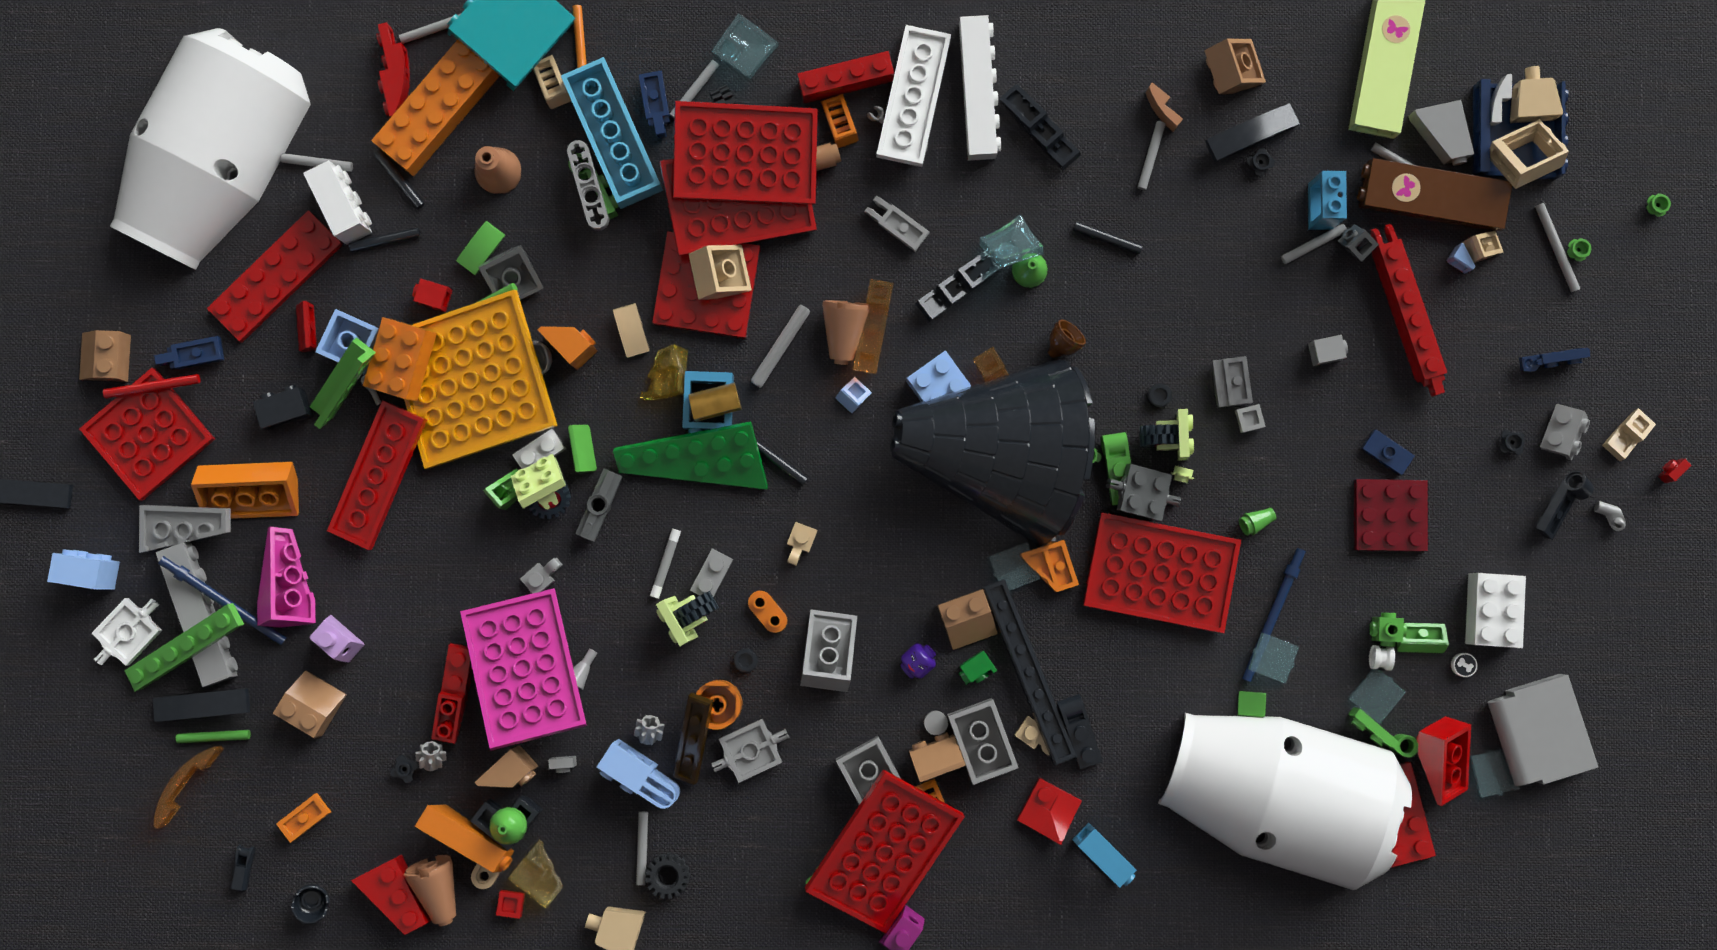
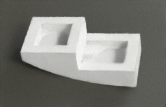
(1501, 94)

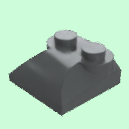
(510, 268)

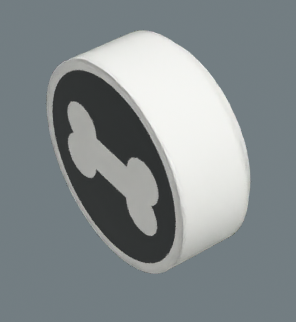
(1464, 664)

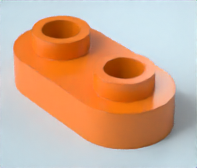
(767, 611)

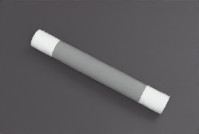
(665, 563)

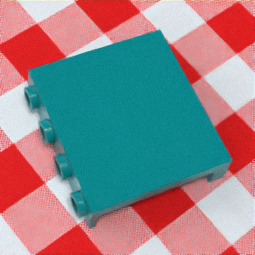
(511, 33)

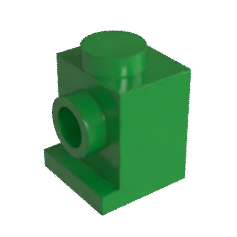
(976, 668)

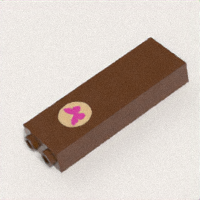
(1434, 194)

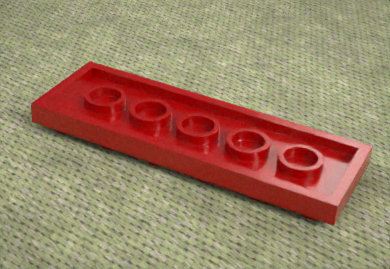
(274, 276)
(377, 475)

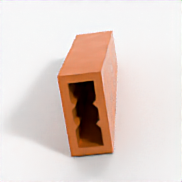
(464, 837)

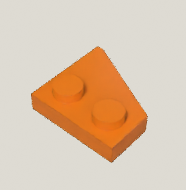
(1052, 565)

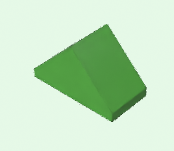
(502, 491)

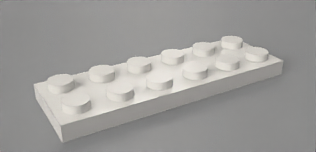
(913, 96)

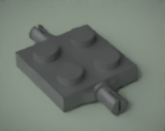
(1143, 492)

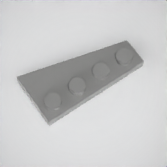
(177, 524)

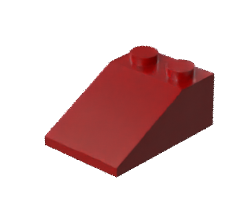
(1446, 757)

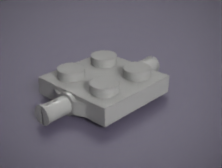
(750, 750)

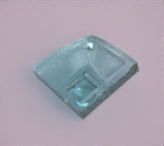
(744, 46)
(1011, 243)

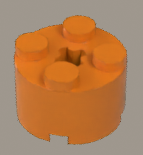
(729, 696)

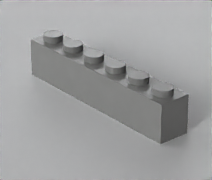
(192, 607)

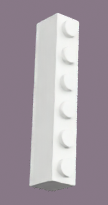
(978, 87)

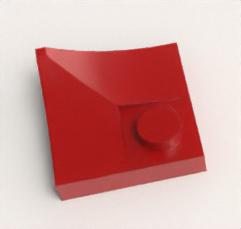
(1049, 810)

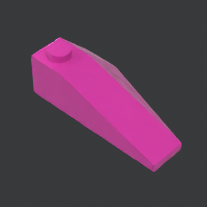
(283, 589)

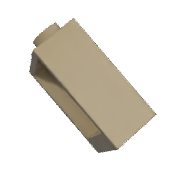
(1510, 165)

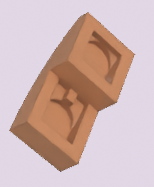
(1158, 100)

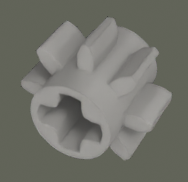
(649, 730)
(431, 756)

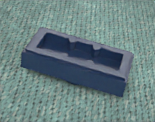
(1387, 452)

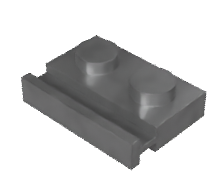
(1231, 381)

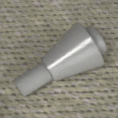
(582, 668)

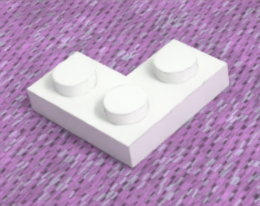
(541, 447)

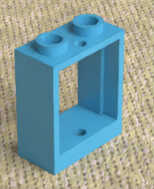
(1324, 205)
(703, 378)
(1105, 855)

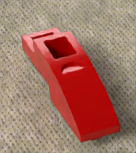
(396, 77)
(453, 694)

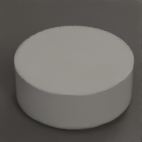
(935, 722)

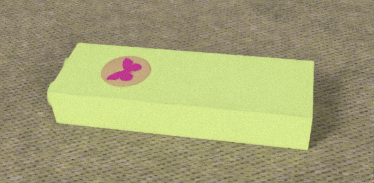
(1386, 67)

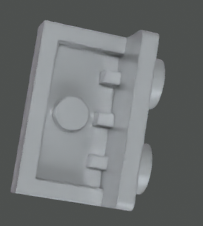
(1565, 431)

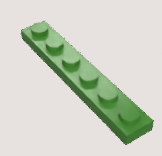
(184, 647)

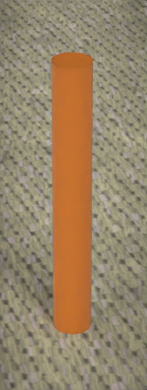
(579, 36)

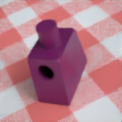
(903, 930)

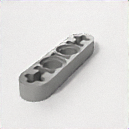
(585, 186)

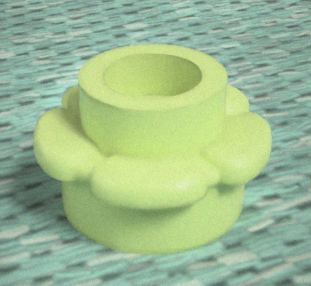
(1182, 474)

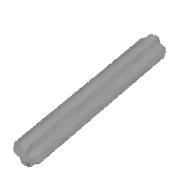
(780, 346)

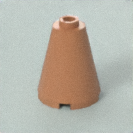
(497, 169)
(844, 328)
(434, 888)

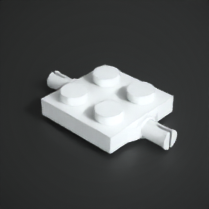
(126, 632)

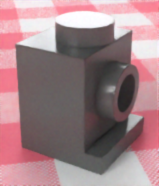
(1353, 237)

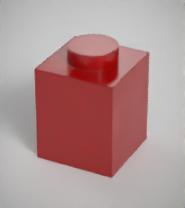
(432, 295)

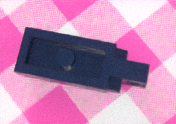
(655, 101)
(192, 353)
(1552, 359)

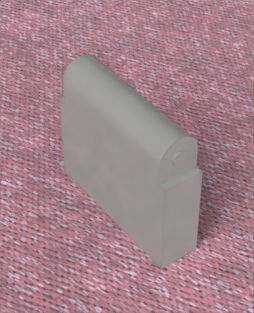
(1542, 731)

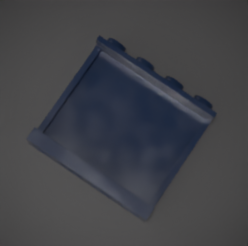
(1485, 133)

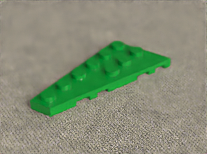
(711, 456)

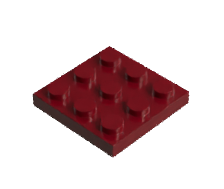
(1390, 515)

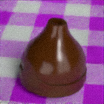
(1065, 339)

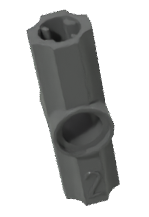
(593, 520)

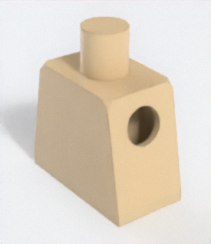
(1535, 98)
(617, 928)

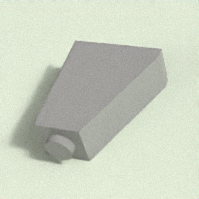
(1445, 131)

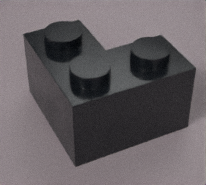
(490, 807)

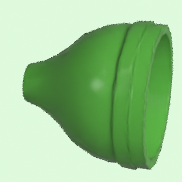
(1030, 271)
(508, 825)

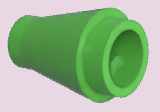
(1255, 521)

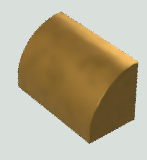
(714, 402)

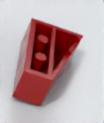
(393, 895)

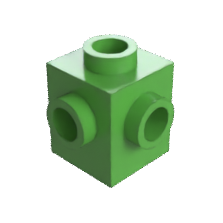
(1380, 625)

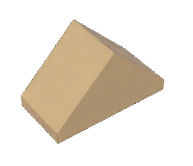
(1483, 246)

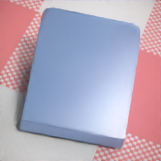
(1461, 259)
(853, 395)

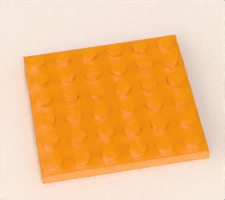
(480, 382)

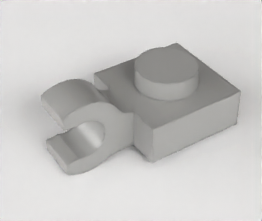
(540, 577)

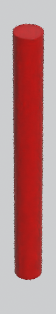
(151, 386)

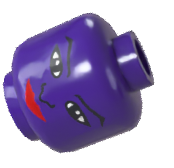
(918, 661)

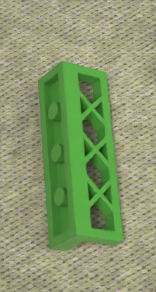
(341, 381)

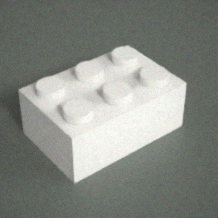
(338, 202)
(1495, 610)

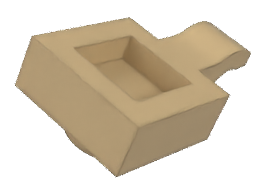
(801, 539)

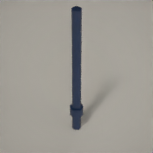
(1292, 572)
(182, 574)

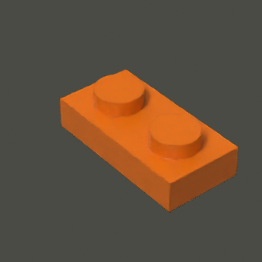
(303, 817)

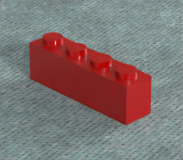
(846, 77)

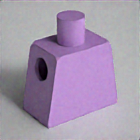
(335, 638)

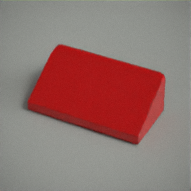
(306, 327)

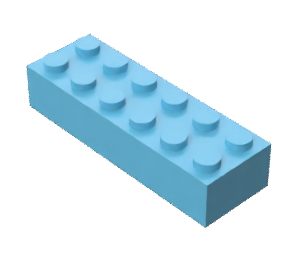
(611, 133)

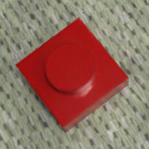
(1674, 469)
(510, 904)

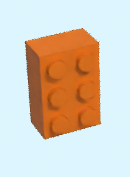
(399, 359)

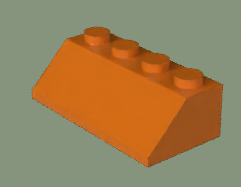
(248, 489)

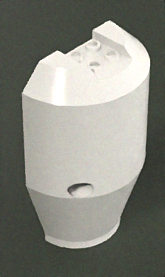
(207, 144)
(1322, 803)

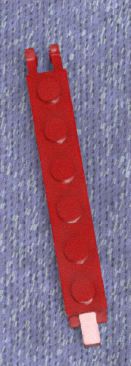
(1409, 311)

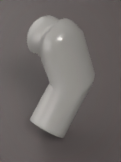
(1613, 514)

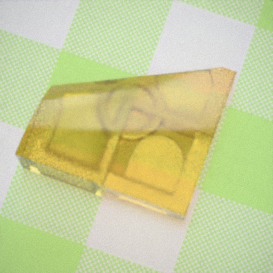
(667, 373)
(537, 876)

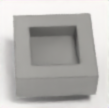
(1250, 418)
(562, 764)

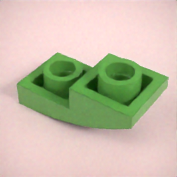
(480, 247)

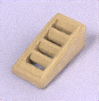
(555, 96)

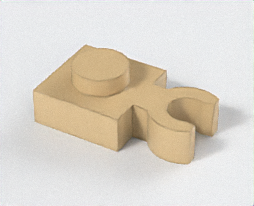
(1030, 734)

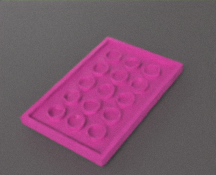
(523, 669)

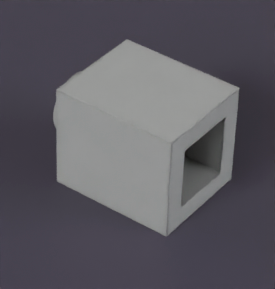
(1328, 350)

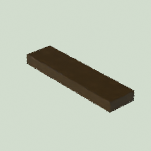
(693, 738)

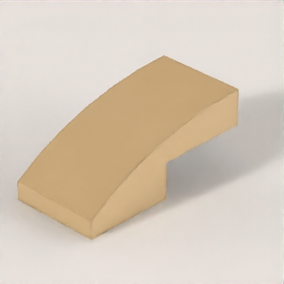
(631, 330)
(1628, 434)

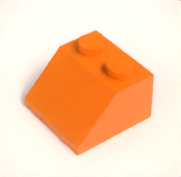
(570, 343)

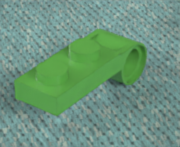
(610, 201)
(1116, 455)
(1381, 736)

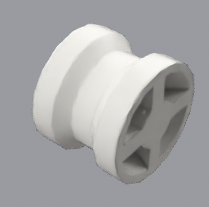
(1381, 657)

